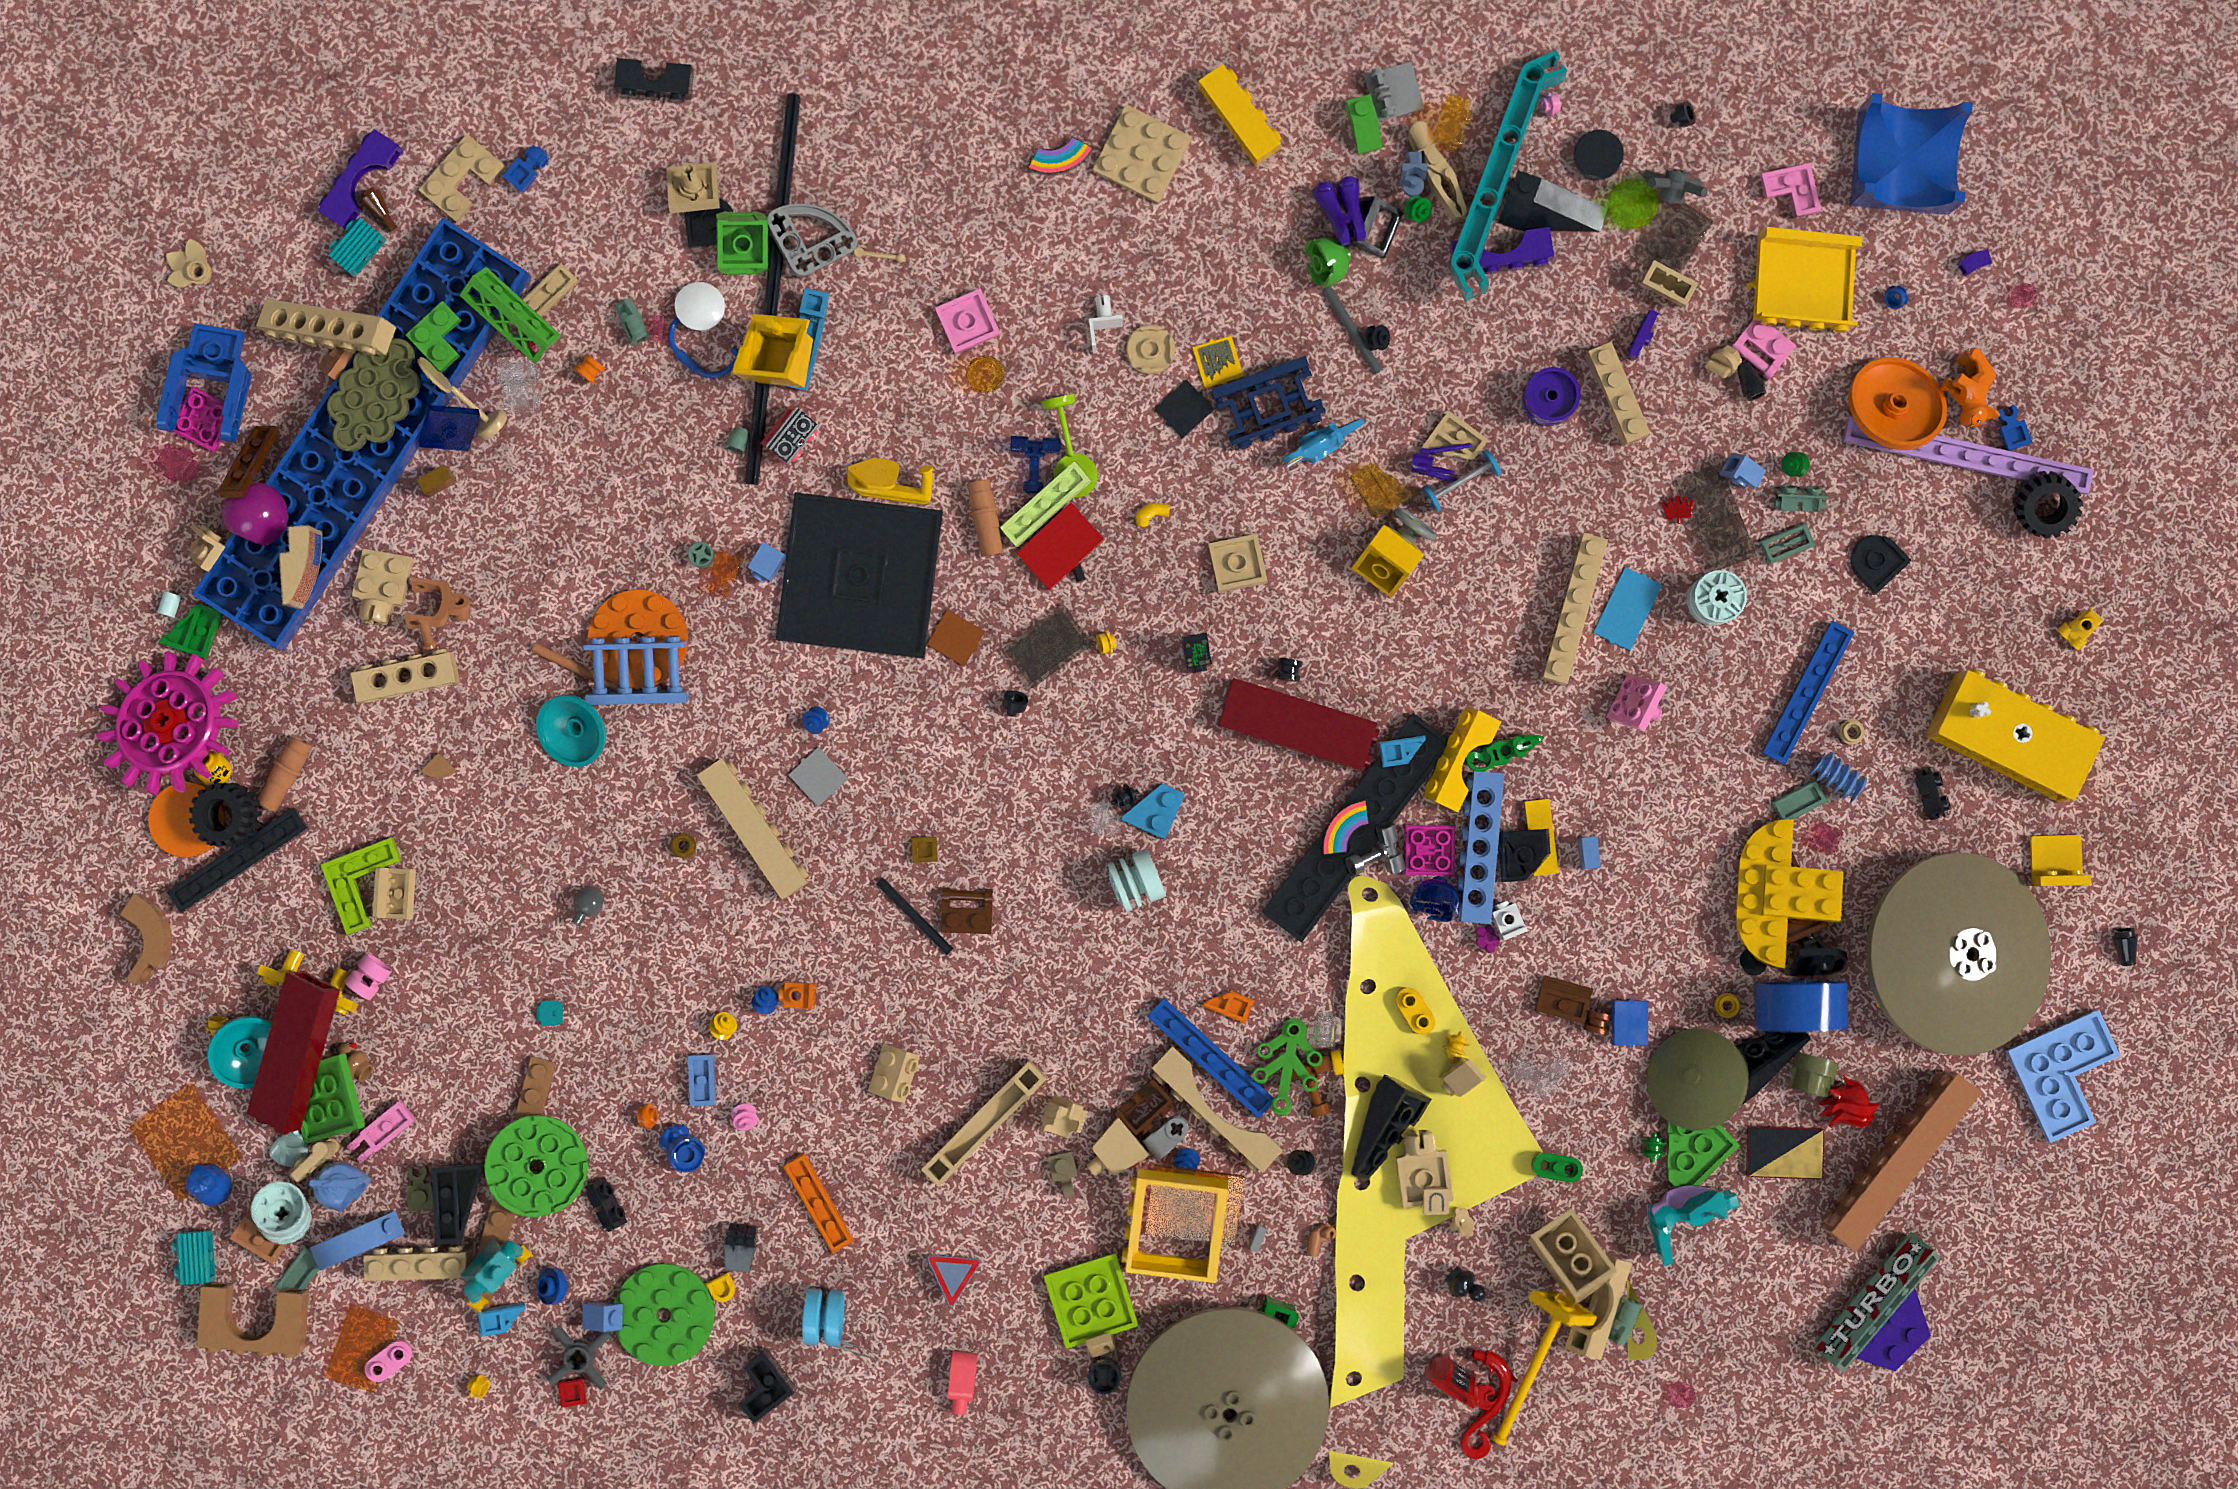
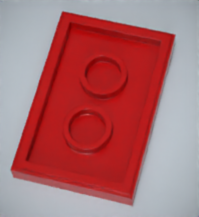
(1060, 546)

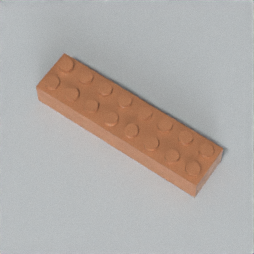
(1900, 1159)

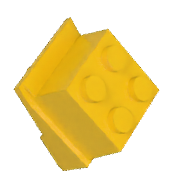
(775, 351)

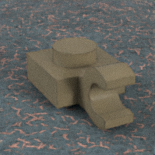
(1063, 1168)

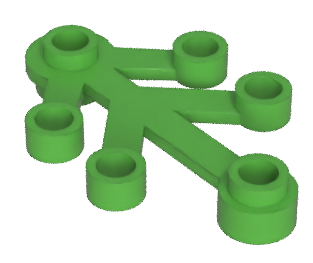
(1289, 1062)

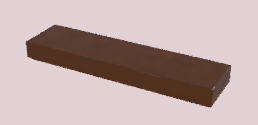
(248, 462)

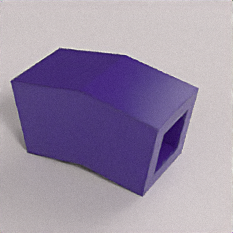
(1975, 261)

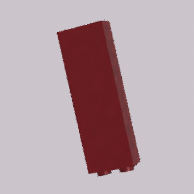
(1298, 725)
(293, 1051)

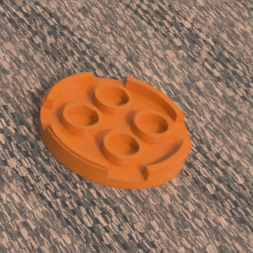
(170, 822)

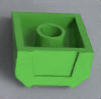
(742, 242)

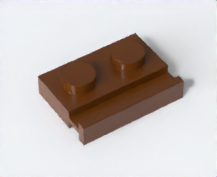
(1563, 999)

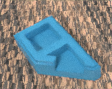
(1399, 751)
(498, 1319)

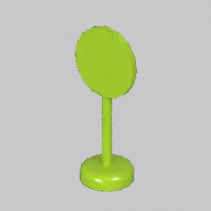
(1083, 461)

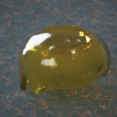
(980, 368)

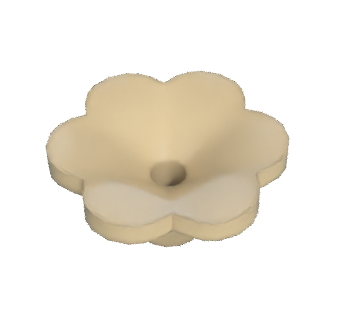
(1462, 1222)

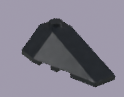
(1541, 204)
(1768, 1055)
(1388, 1116)

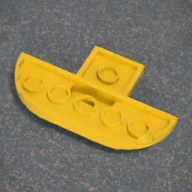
(1774, 891)

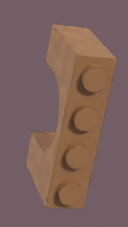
(220, 1331)

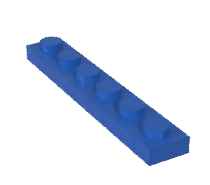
(1807, 692)
(1211, 1057)

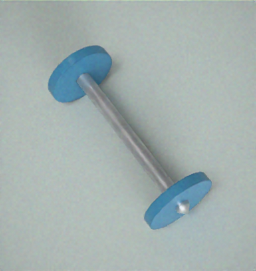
(1490, 463)

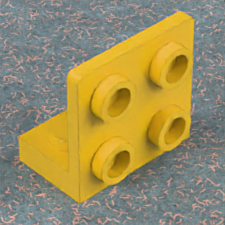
(2057, 861)

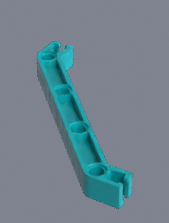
(1499, 169)

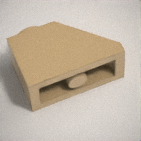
(1461, 1077)

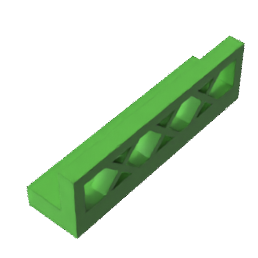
(512, 310)

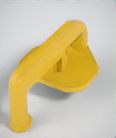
(878, 480)

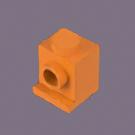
(807, 991)

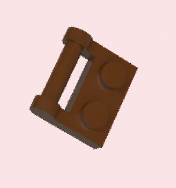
(966, 919)

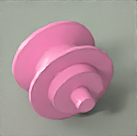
(744, 1116)

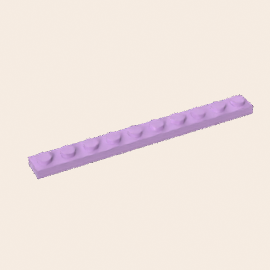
(1979, 458)

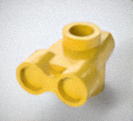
(2076, 632)

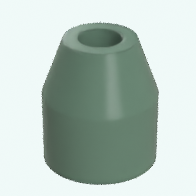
(737, 439)

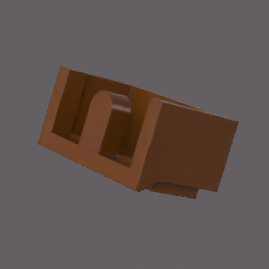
(1140, 1096)

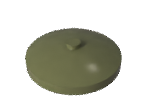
(1697, 1079)

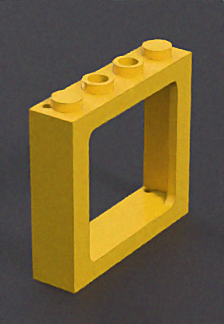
(1166, 1265)

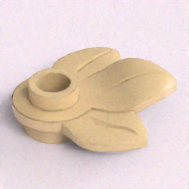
(186, 263)

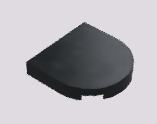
(702, 225)
(1877, 561)

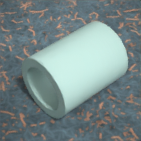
(169, 604)

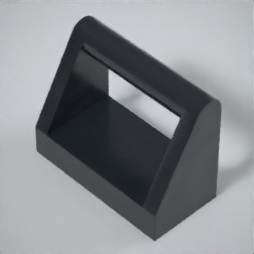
(1369, 209)

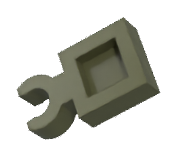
(420, 1193)

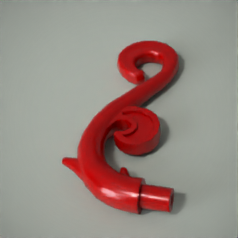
(1492, 1406)

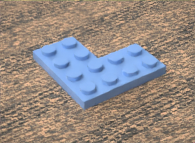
(2049, 1067)

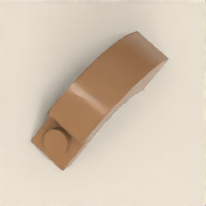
(155, 933)

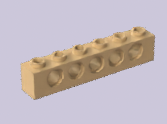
(326, 327)

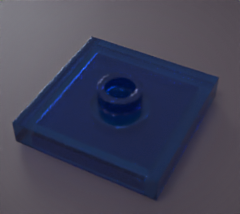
(449, 427)

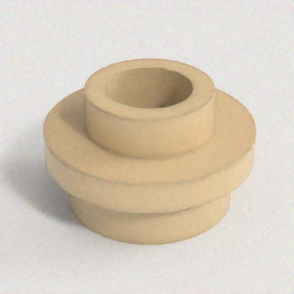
(1859, 732)

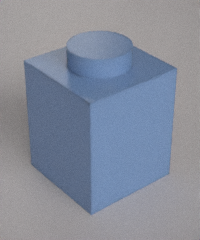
(766, 563)
(602, 1316)

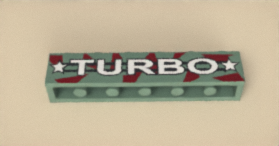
(1876, 1301)

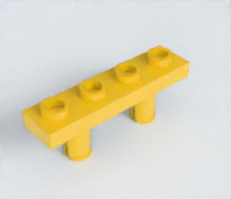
(292, 963)

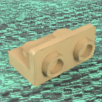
(207, 548)

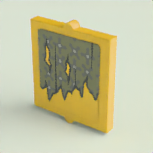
(1218, 362)

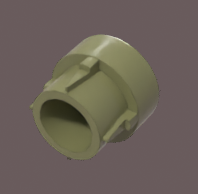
(1813, 1074)

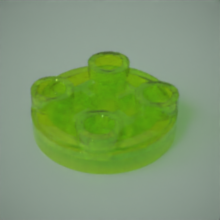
(1632, 204)

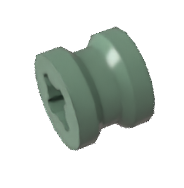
(698, 552)

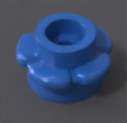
(1891, 300)

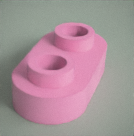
(388, 1361)

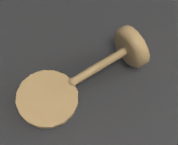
(490, 424)

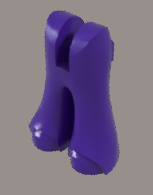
(1348, 193)

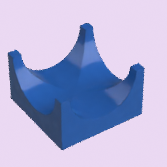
(1908, 157)

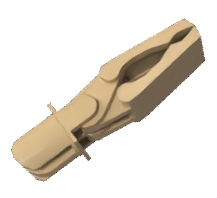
(1422, 141)

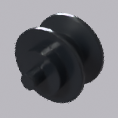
(1377, 337)
(1124, 797)
(1751, 965)
(1301, 1162)

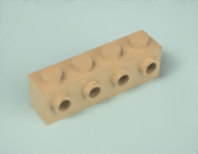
(416, 1265)

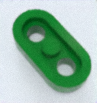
(1556, 1166)

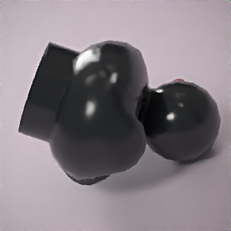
(1462, 1282)

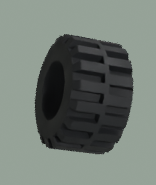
(2057, 521)
(206, 814)

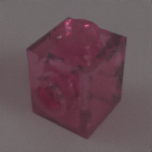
(177, 463)

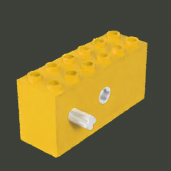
(2015, 735)

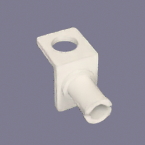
(1104, 318)

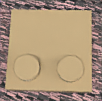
(1237, 563)

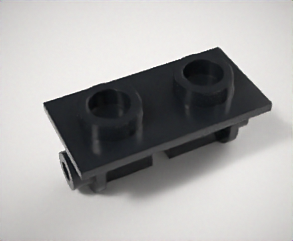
(1936, 802)
(603, 1194)

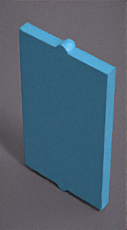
(1627, 608)

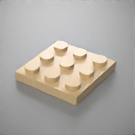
(1142, 154)

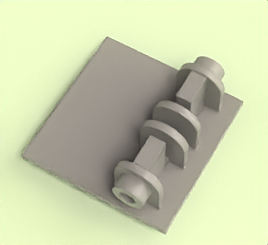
(1394, 91)

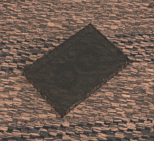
(1673, 236)
(1048, 646)

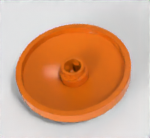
(1897, 403)

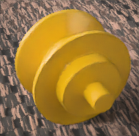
(723, 1026)
(1456, 1045)

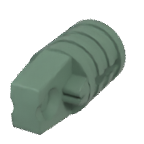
(632, 322)
(1624, 1320)

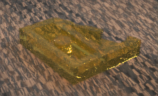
(1379, 490)

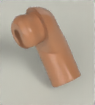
(1319, 1236)

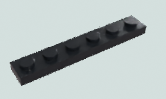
(238, 860)

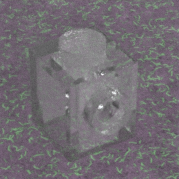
(1104, 819)

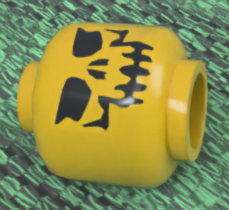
(218, 766)

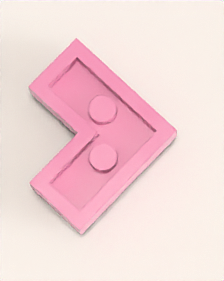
(1797, 183)

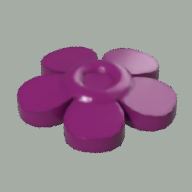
(1486, 938)

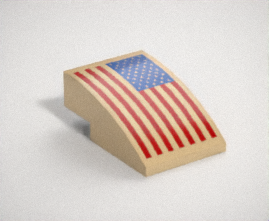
(301, 565)

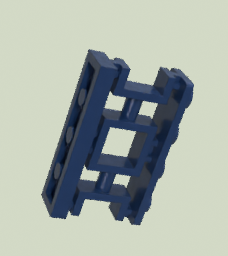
(1262, 386)

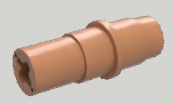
(985, 517)
(284, 772)

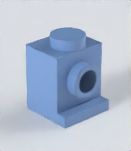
(1743, 471)

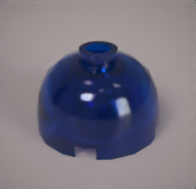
(1435, 898)

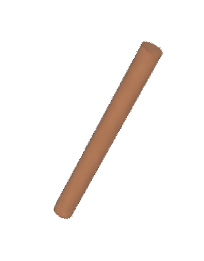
(570, 665)

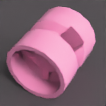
(373, 969)

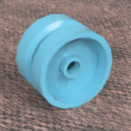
(823, 1317)

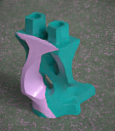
(1687, 1204)

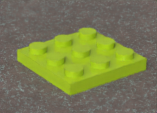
(1090, 1300)

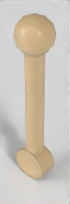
(860, 253)

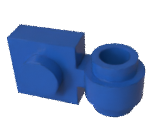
(521, 173)

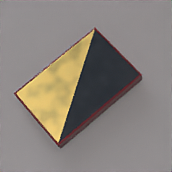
(1785, 1152)

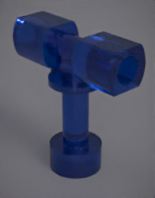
(1034, 451)

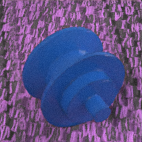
(815, 720)
(765, 1000)
(1186, 1159)

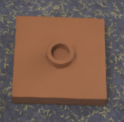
(335, 362)

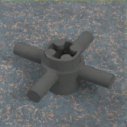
(1674, 184)
(588, 1351)

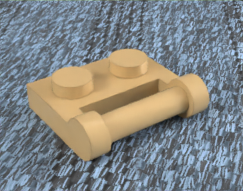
(321, 1154)

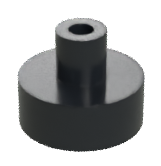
(1683, 114)
(1014, 702)

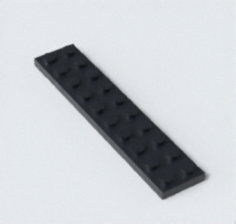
(1321, 878)

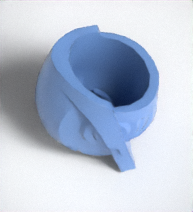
(339, 1185)

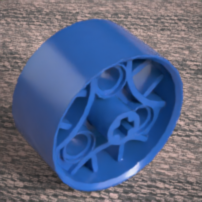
(1801, 1006)

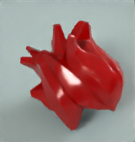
(1849, 1104)

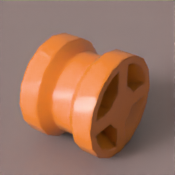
(589, 368)

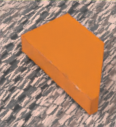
(1231, 1005)

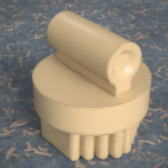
(1724, 361)

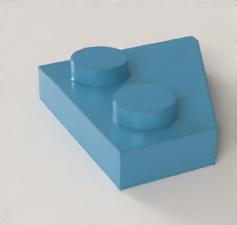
(1156, 811)

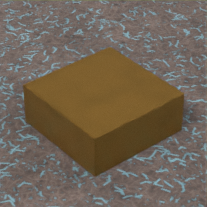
(924, 849)

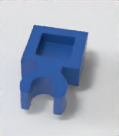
(2014, 432)

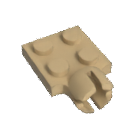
(381, 584)
(1421, 1168)

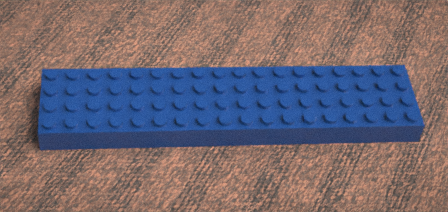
(342, 488)

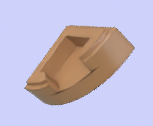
(439, 767)

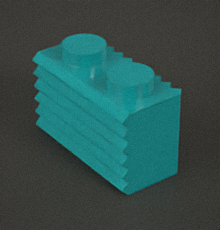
(356, 246)
(194, 1257)

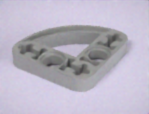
(801, 252)

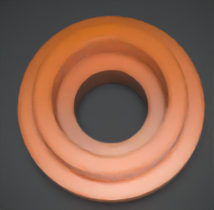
(647, 1116)

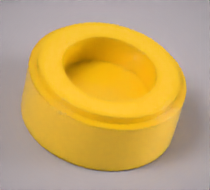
(1337, 1062)

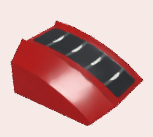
(1453, 1379)

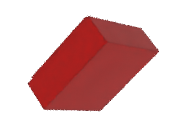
(572, 1392)

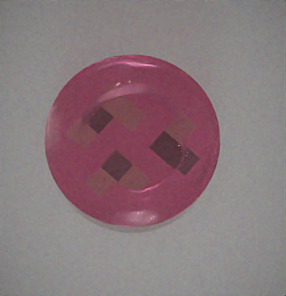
(2023, 296)
(1682, 1395)

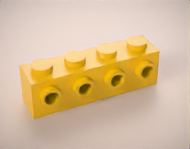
(1239, 114)

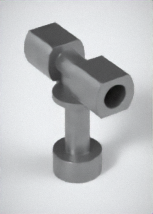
(1384, 850)

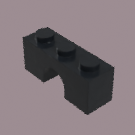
(675, 83)

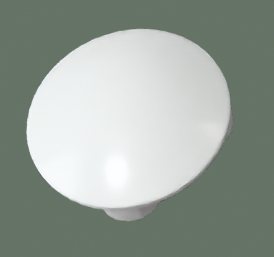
(699, 306)

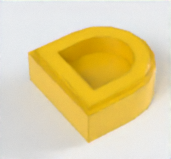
(721, 1288)

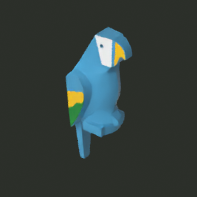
(1320, 443)

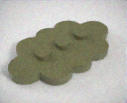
(373, 396)

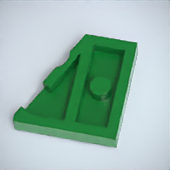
(195, 632)

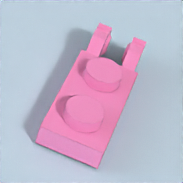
(383, 1130)

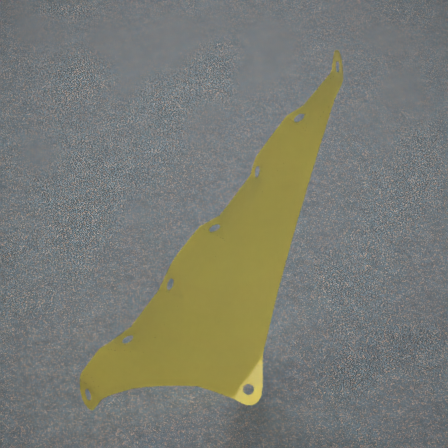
(1481, 1132)

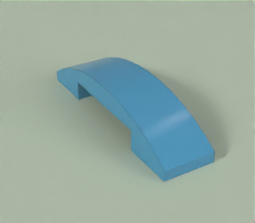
(814, 308)

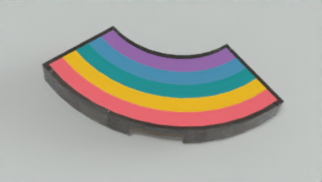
(1060, 159)
(1343, 826)

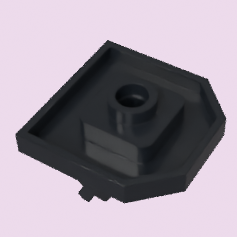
(1817, 958)

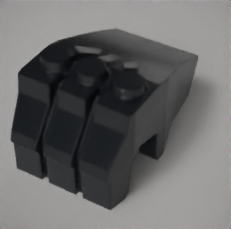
(740, 1247)

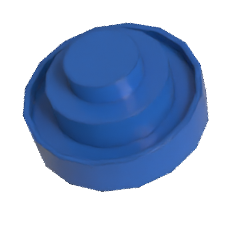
(551, 1286)

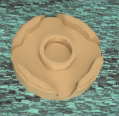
(1156, 354)

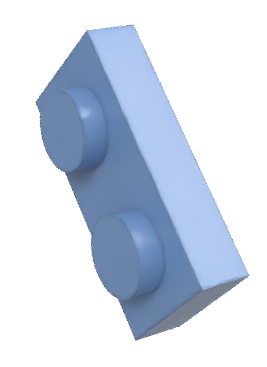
(702, 1080)

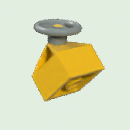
(1393, 553)

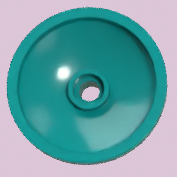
(561, 735)
(231, 1063)

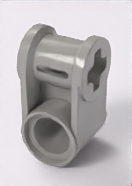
(1163, 1139)

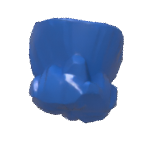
(682, 1149)
(209, 1184)

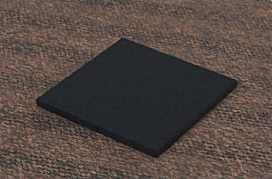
(859, 575)

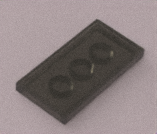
(1715, 519)

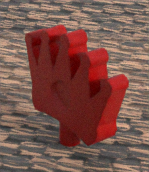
(1678, 509)

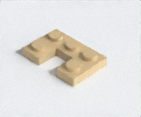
(465, 157)

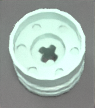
(1702, 596)
(1136, 880)
(272, 1203)

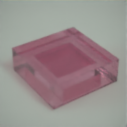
(660, 329)
(1826, 838)

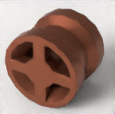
(1597, 1022)

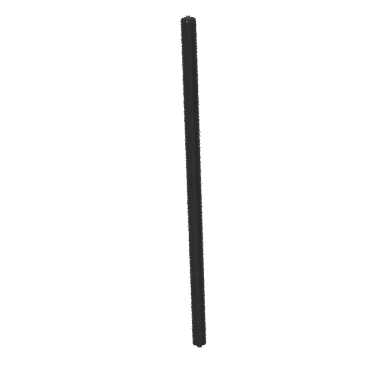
(773, 281)

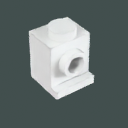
(1505, 930)

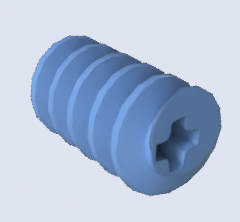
(1839, 776)

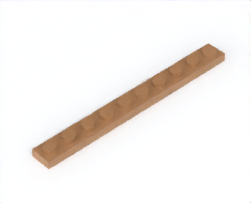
(531, 1102)

